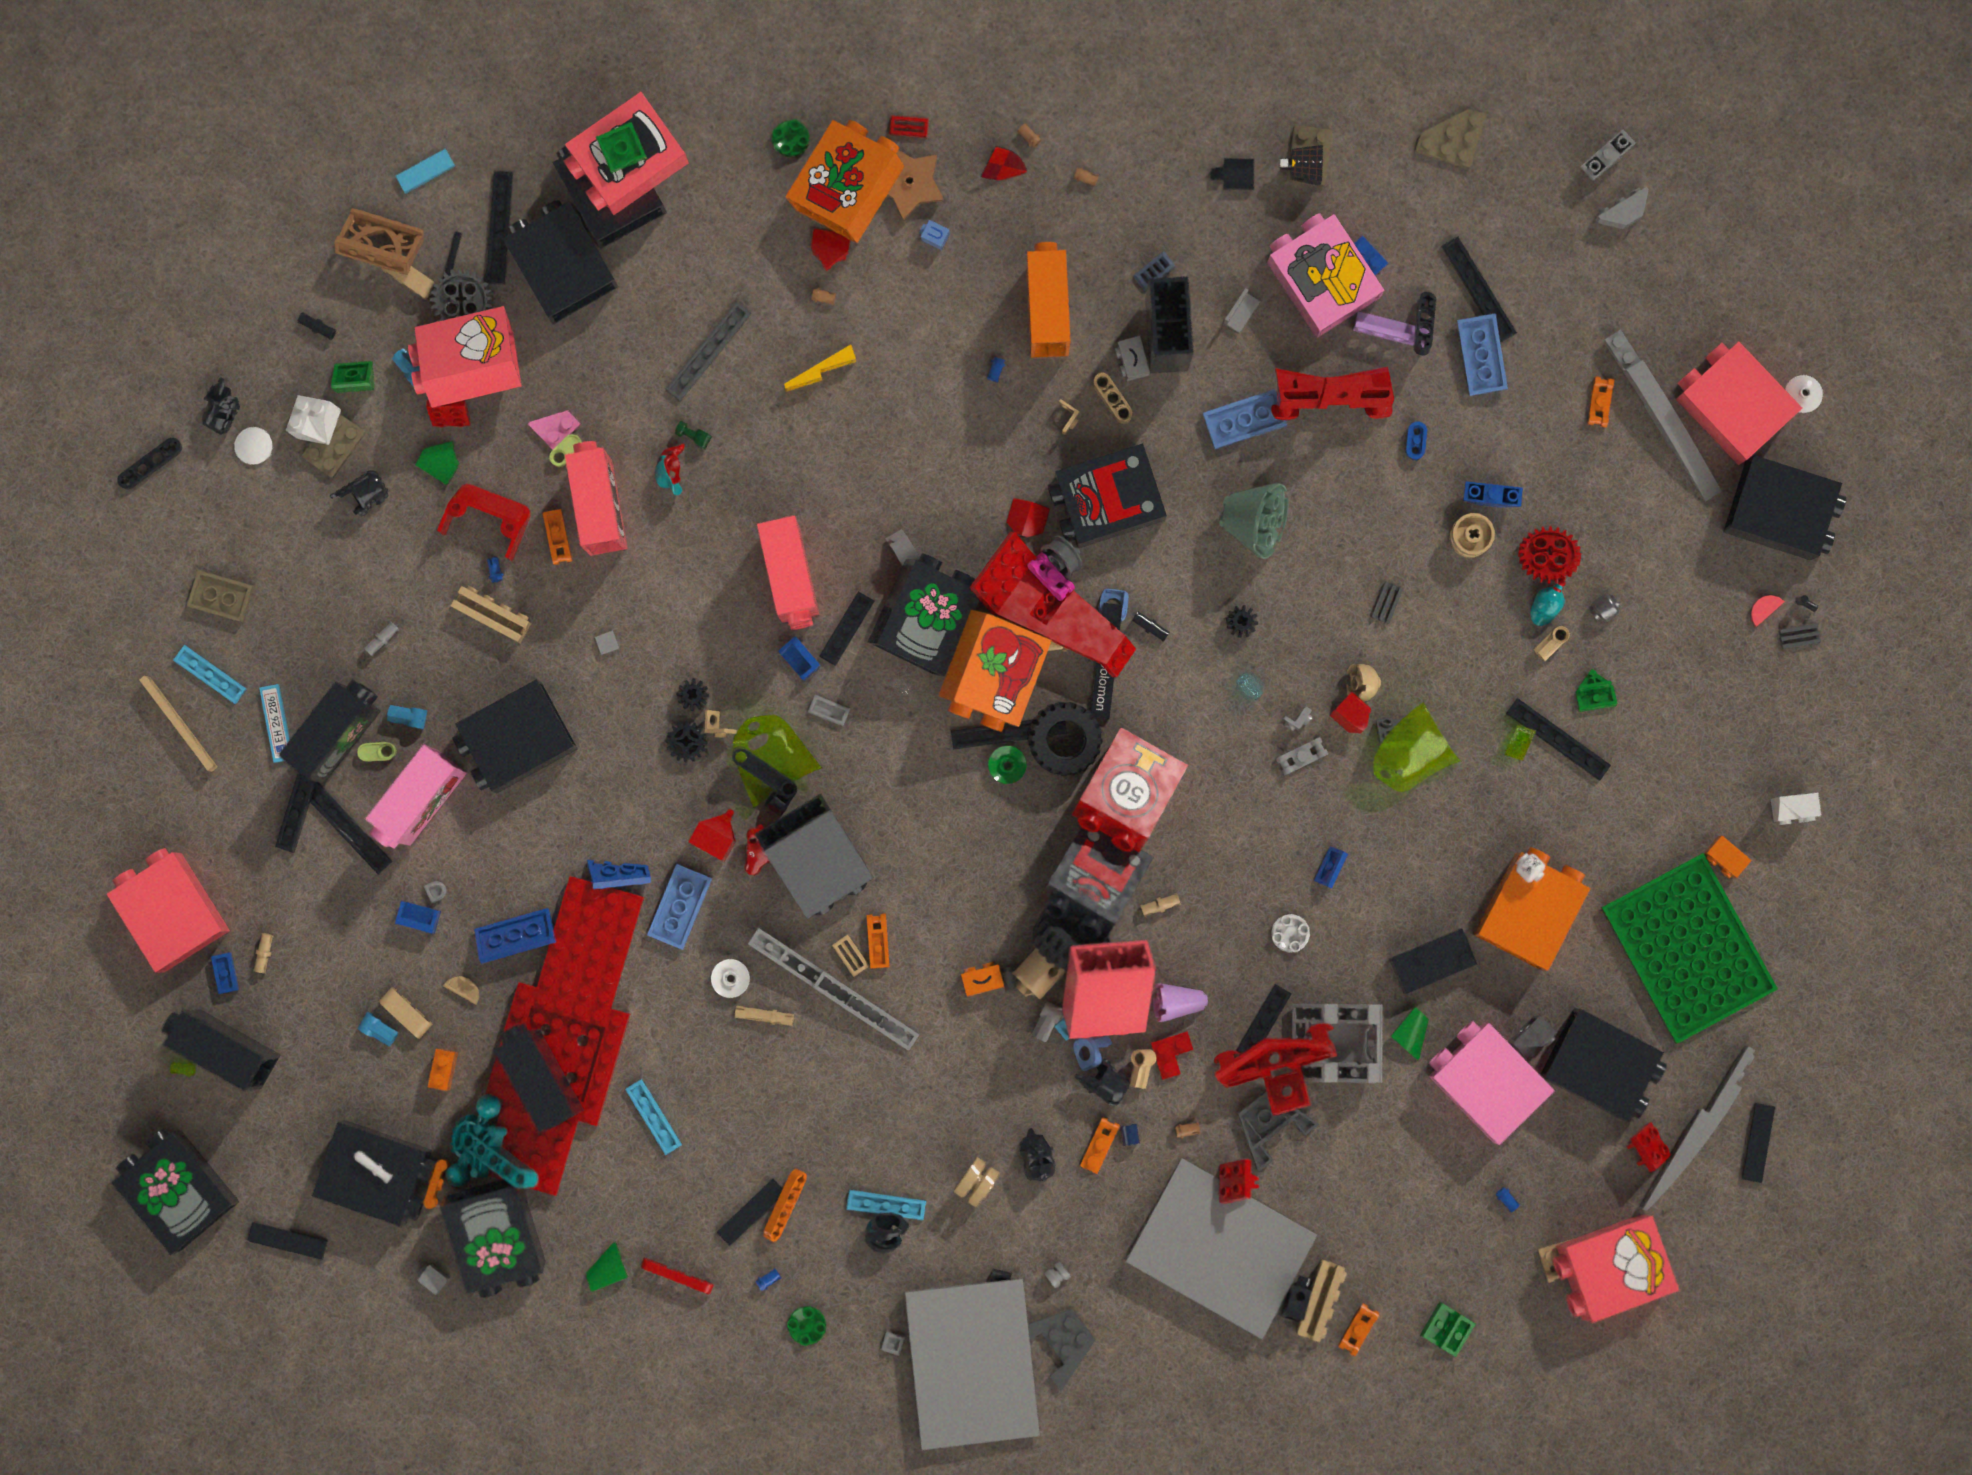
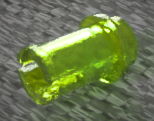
(183, 1068)

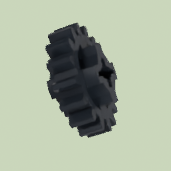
(686, 733)

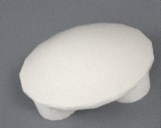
(253, 445)
(1290, 933)

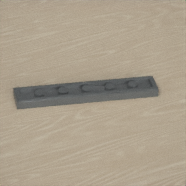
(708, 351)

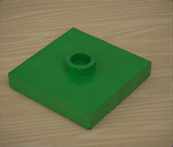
(621, 147)

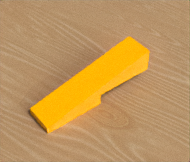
(812, 375)

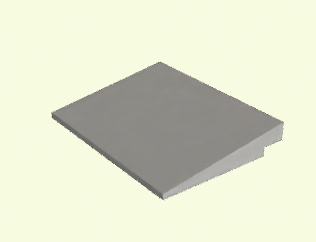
(1219, 1254)
(972, 1363)

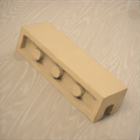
(490, 614)
(1323, 1295)

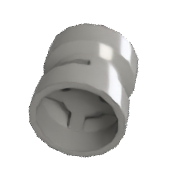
(1057, 1274)

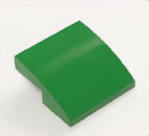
(1455, 1333)

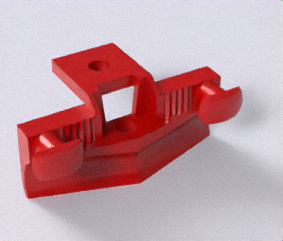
(1360, 389)
(1293, 1053)

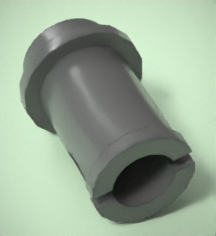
(1009, 979)

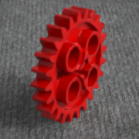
(1549, 555)

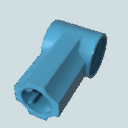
(403, 361)
(411, 717)
(374, 1027)

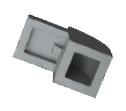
(902, 547)

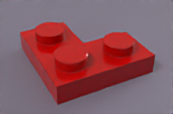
(1167, 1049)

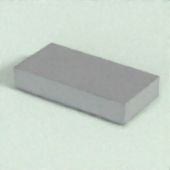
(828, 710)

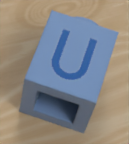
(934, 234)

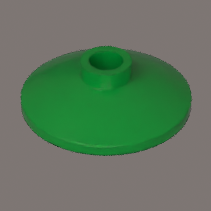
(1007, 754)

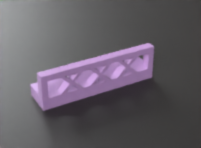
(1386, 328)

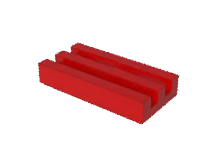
(907, 133)

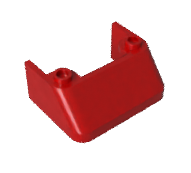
(514, 514)

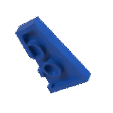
(611, 875)

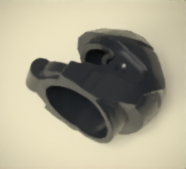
(880, 1232)

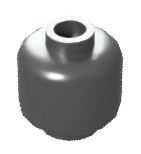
(1605, 607)

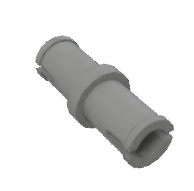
(381, 639)

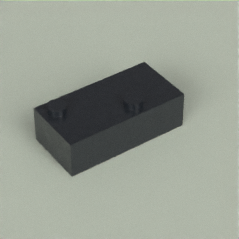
(1433, 961)

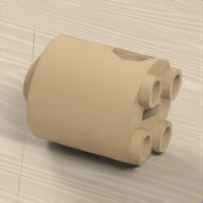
(1036, 975)

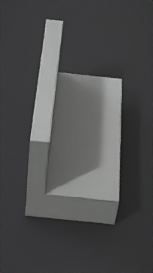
(1241, 312)

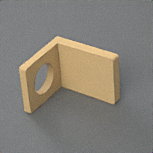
(1073, 421)
(719, 733)

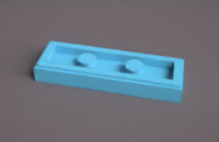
(425, 171)

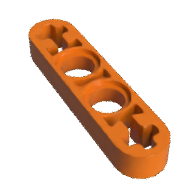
(776, 1222)

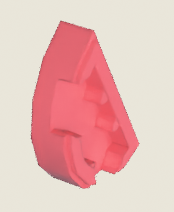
(1764, 607)

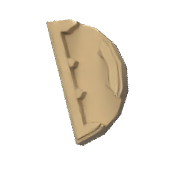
(463, 987)

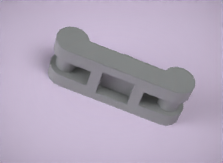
(1302, 756)

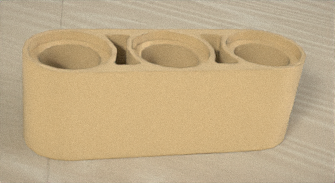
(414, 281)
(1110, 389)
(405, 1013)

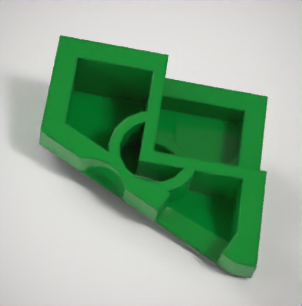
(1411, 1032)
(606, 1269)

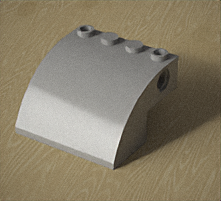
(1355, 1037)

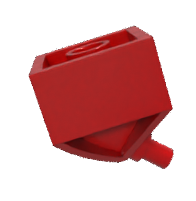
(715, 835)

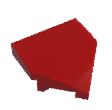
(829, 247)

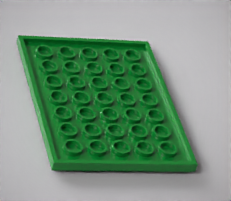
(1689, 948)

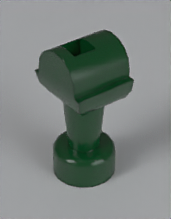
(699, 437)

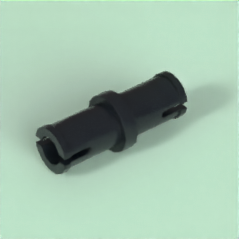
(316, 326)
(1150, 626)

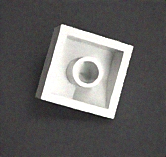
(313, 420)
(1800, 807)

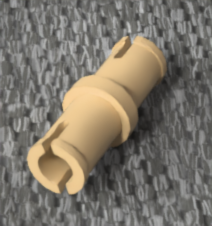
(1160, 905)
(263, 953)

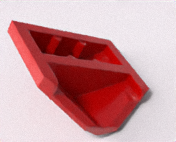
(1027, 517)
(1352, 714)

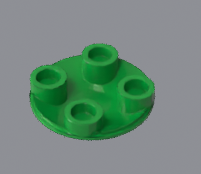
(790, 138)
(806, 1325)

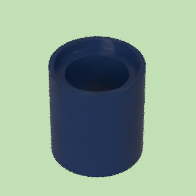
(1129, 1135)

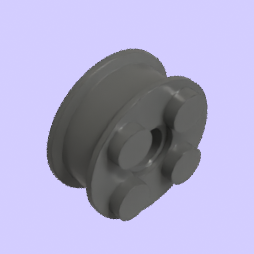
(1063, 555)

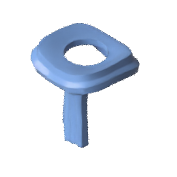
(1121, 595)
(1093, 1045)

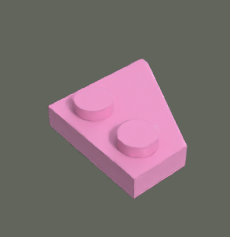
(555, 427)

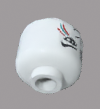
(1530, 867)

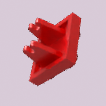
(449, 415)
(1649, 1147)
(1236, 1181)

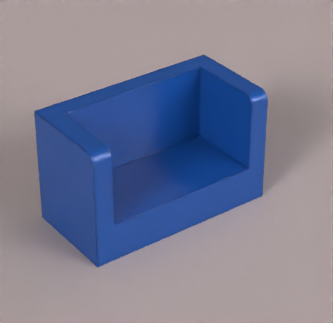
(799, 658)
(418, 917)

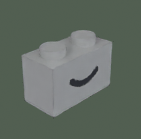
(1132, 358)

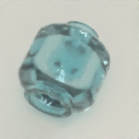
(1249, 686)

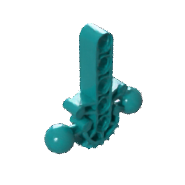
(482, 1147)

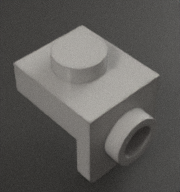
(1303, 718)

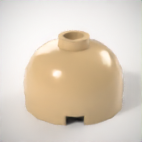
(1363, 678)

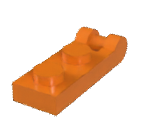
(557, 536)
(878, 941)
(1099, 1146)

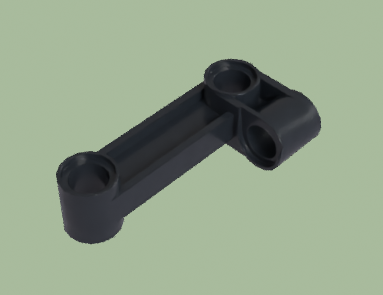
(778, 800)

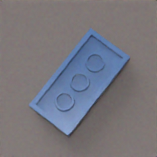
(1482, 354)
(1242, 419)
(679, 906)

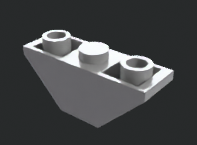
(1608, 155)
(1625, 210)

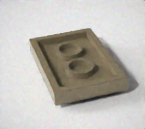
(1311, 136)
(333, 456)
(220, 596)

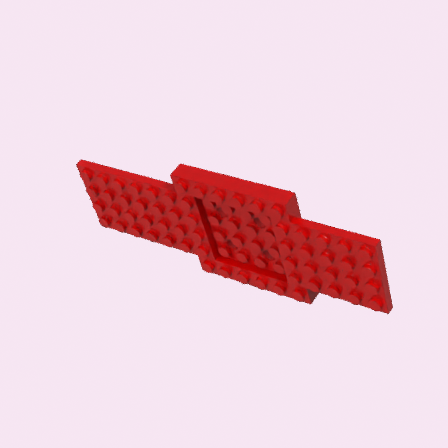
(574, 1000)

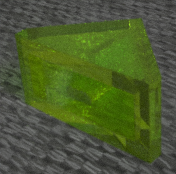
(1519, 742)

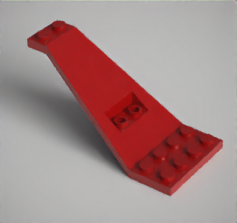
(1017, 595)

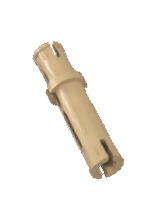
(763, 1015)

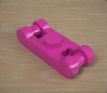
(1050, 576)

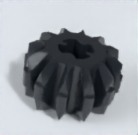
(1244, 615)
(699, 692)

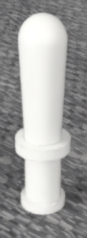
(368, 1163)

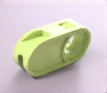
(564, 447)
(373, 751)

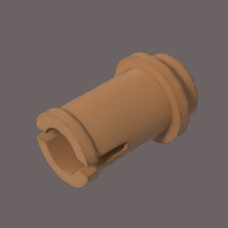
(1032, 139)
(1085, 176)
(823, 296)
(1187, 1130)

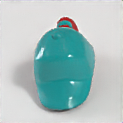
(668, 463)
(1548, 603)

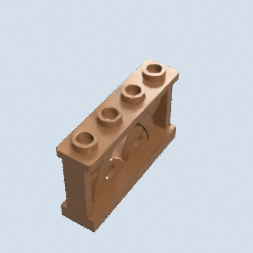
(374, 225)

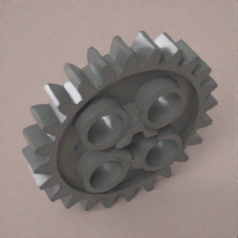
(443, 300)

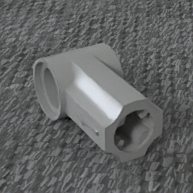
(1048, 1019)

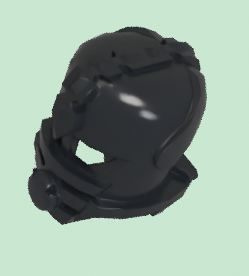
(220, 408)
(364, 490)
(1106, 1084)
(1037, 1157)

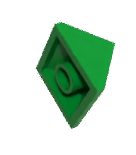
(353, 377)

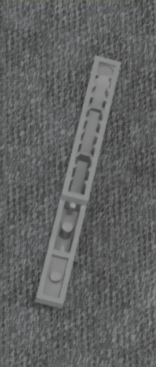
(1663, 414)
(833, 989)
(1700, 1129)

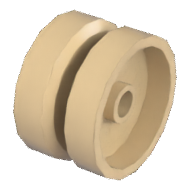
(1481, 529)
(977, 1182)

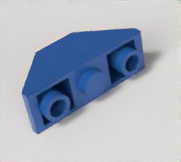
(1492, 495)

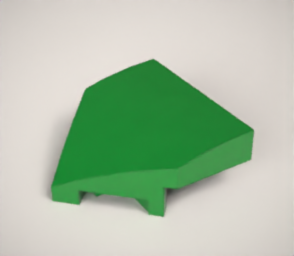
(439, 461)
(1595, 693)

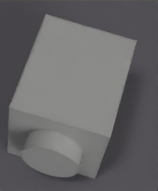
(433, 1278)

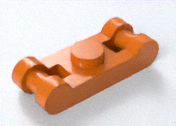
(1600, 402)
(436, 1183)
(1358, 1329)

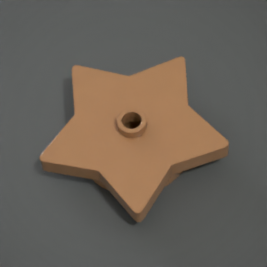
(922, 189)

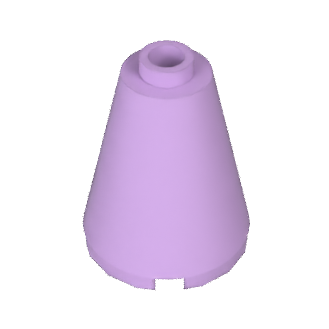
(1177, 1001)

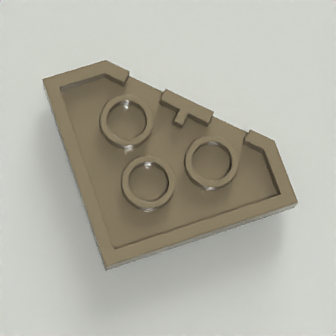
(1453, 139)

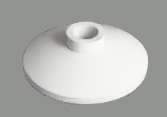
(1815, 394)
(722, 985)

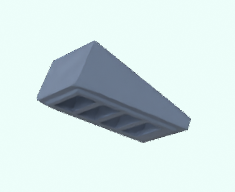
(1170, 266)

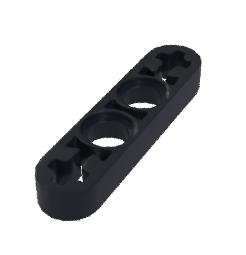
(1424, 323)
(148, 461)

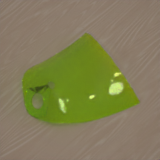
(1415, 748)
(781, 751)

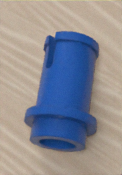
(996, 368)
(494, 570)
(1507, 1199)
(768, 1279)

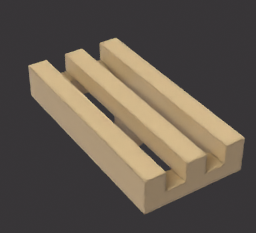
(860, 969)

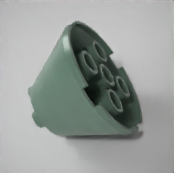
(1255, 515)

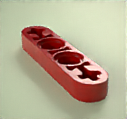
(676, 1275)

